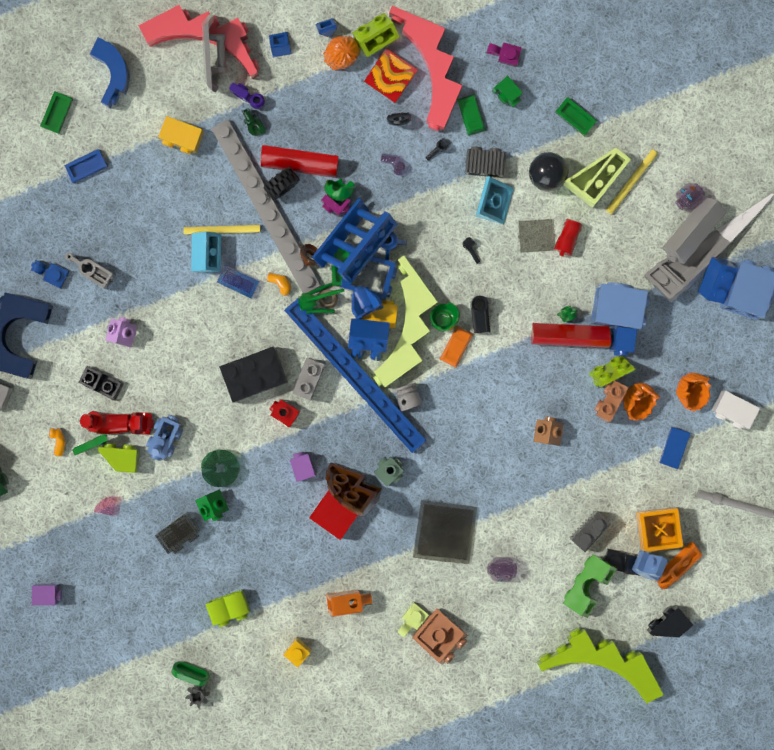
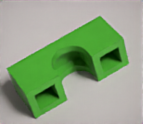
(578, 597)

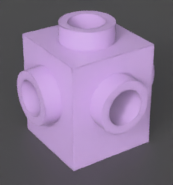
(121, 332)

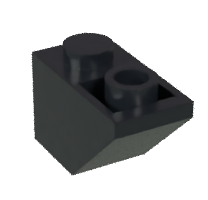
(671, 624)

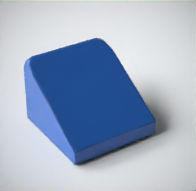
(280, 44)

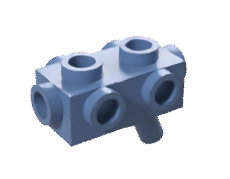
(162, 442)

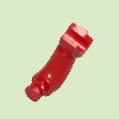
(117, 423)

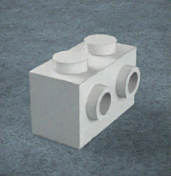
(735, 410)

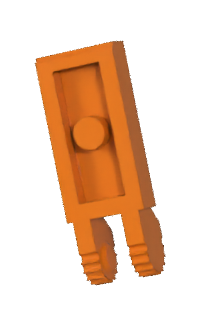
(679, 565)

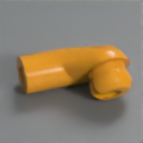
(282, 282)
(60, 441)

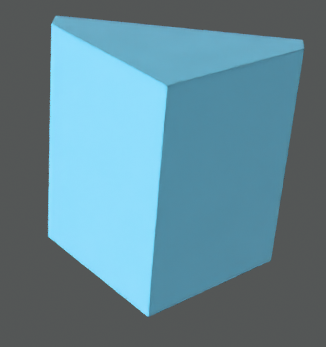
(494, 201)

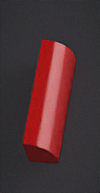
(299, 161)
(570, 335)

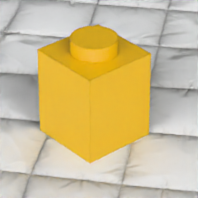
(297, 652)

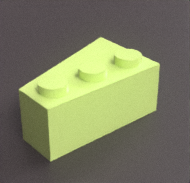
(596, 178)

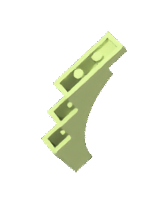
(417, 301)

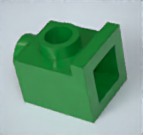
(508, 92)

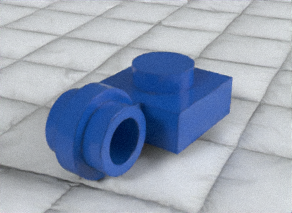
(54, 275)

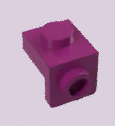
(331, 206)

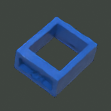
(387, 289)

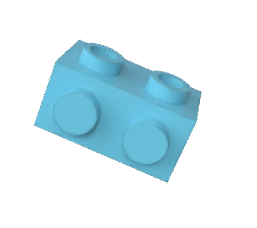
(206, 252)

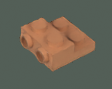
(614, 394)
(440, 637)

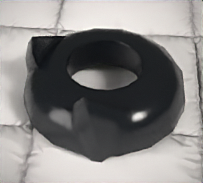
(399, 119)

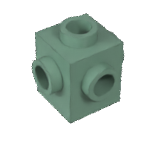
(387, 477)

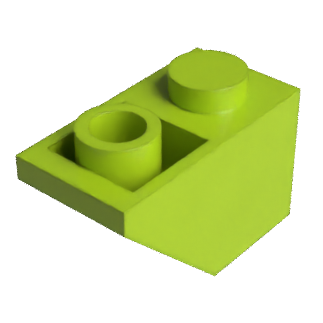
(121, 459)

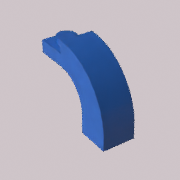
(119, 81)

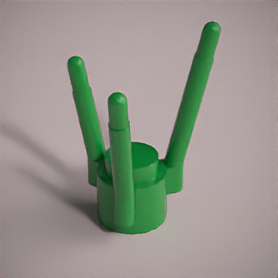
(308, 300)

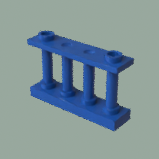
(367, 247)

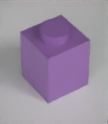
(302, 466)
(46, 594)

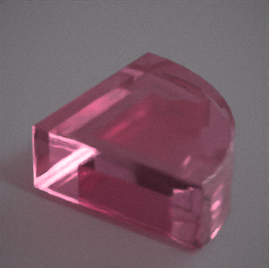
(106, 506)

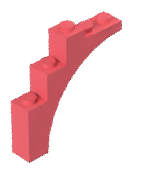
(175, 25)

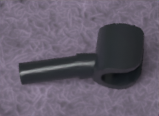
(438, 148)
(468, 243)

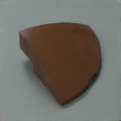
(351, 490)

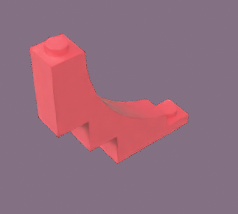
(426, 38)

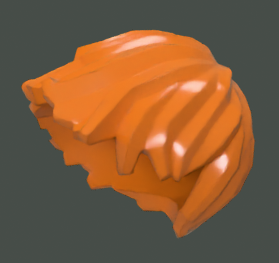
(341, 52)
(696, 394)
(639, 401)

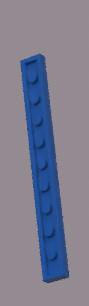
(356, 376)

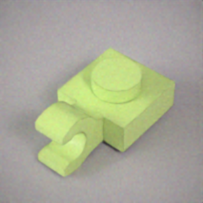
(414, 617)

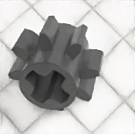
(202, 697)

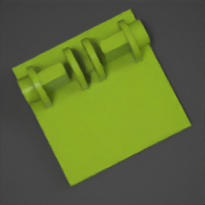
(611, 371)

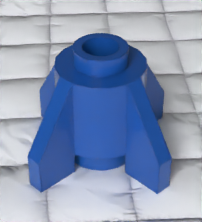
(391, 246)
(364, 302)

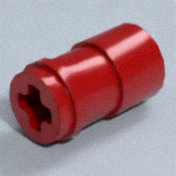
(568, 237)

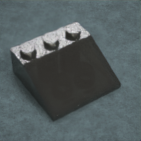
(444, 531)

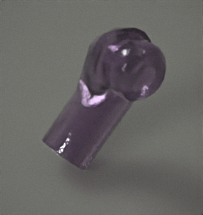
(395, 161)

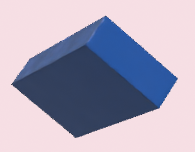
(85, 166)
(674, 448)

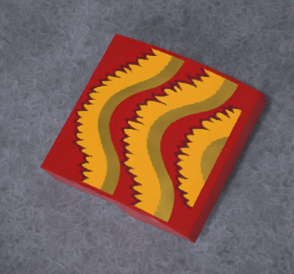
(391, 75)

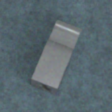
(97, 269)

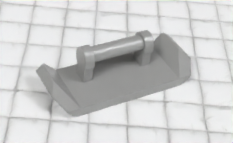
(206, 52)

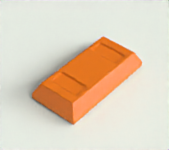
(456, 346)

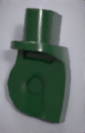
(253, 123)

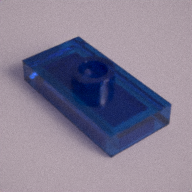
(238, 282)

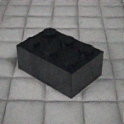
(253, 374)

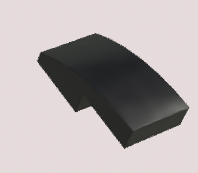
(101, 383)

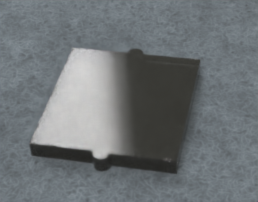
(536, 235)

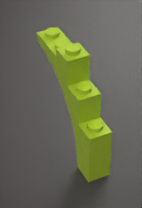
(582, 650)

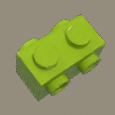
(375, 34)

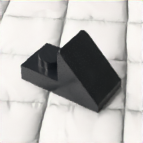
(621, 560)

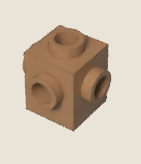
(548, 431)

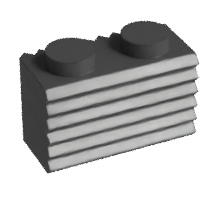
(484, 162)
(590, 531)

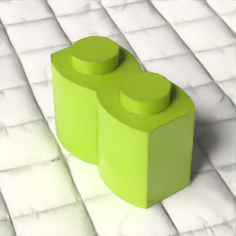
(227, 608)

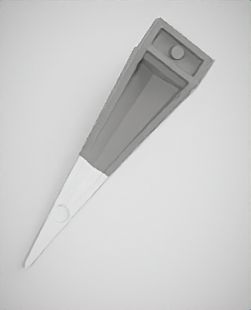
(675, 278)

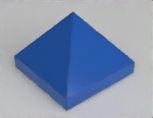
(326, 27)

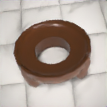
(311, 249)

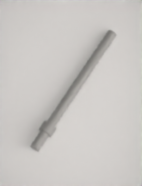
(717, 499)

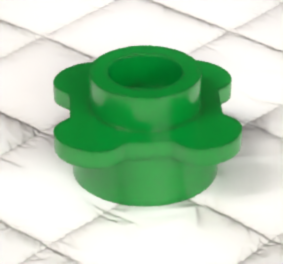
(567, 313)

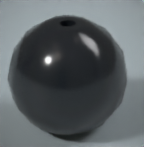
(548, 171)

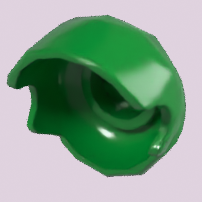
(338, 190)
(441, 322)

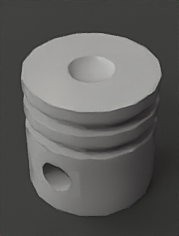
(408, 397)

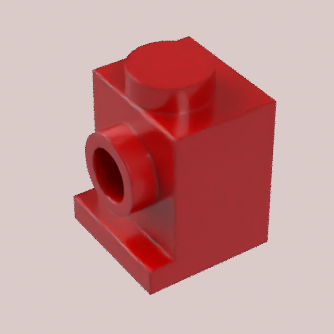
(291, 415)

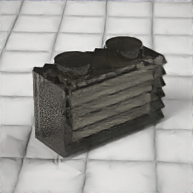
(178, 533)

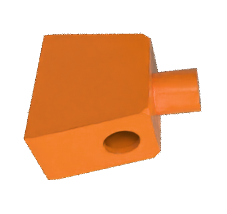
(339, 602)

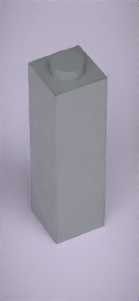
(694, 230)

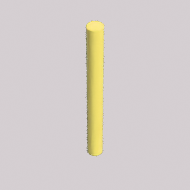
(631, 182)
(223, 229)

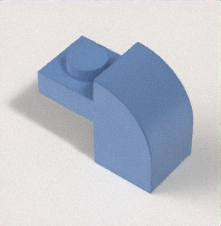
(649, 565)

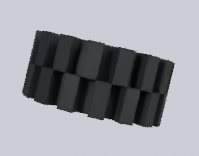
(281, 183)

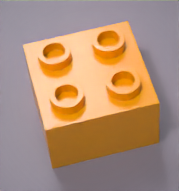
(659, 529)

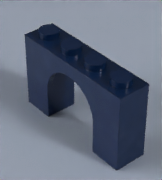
(12, 309)

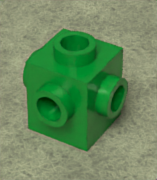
(212, 505)

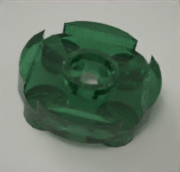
(218, 457)

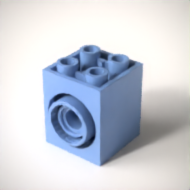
(751, 290)
(619, 306)

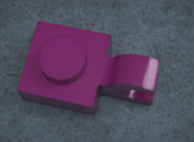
(508, 54)

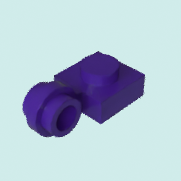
(242, 92)

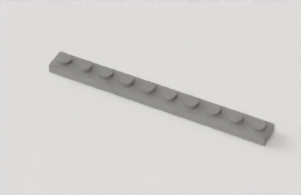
(265, 206)

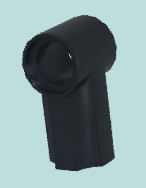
(480, 317)

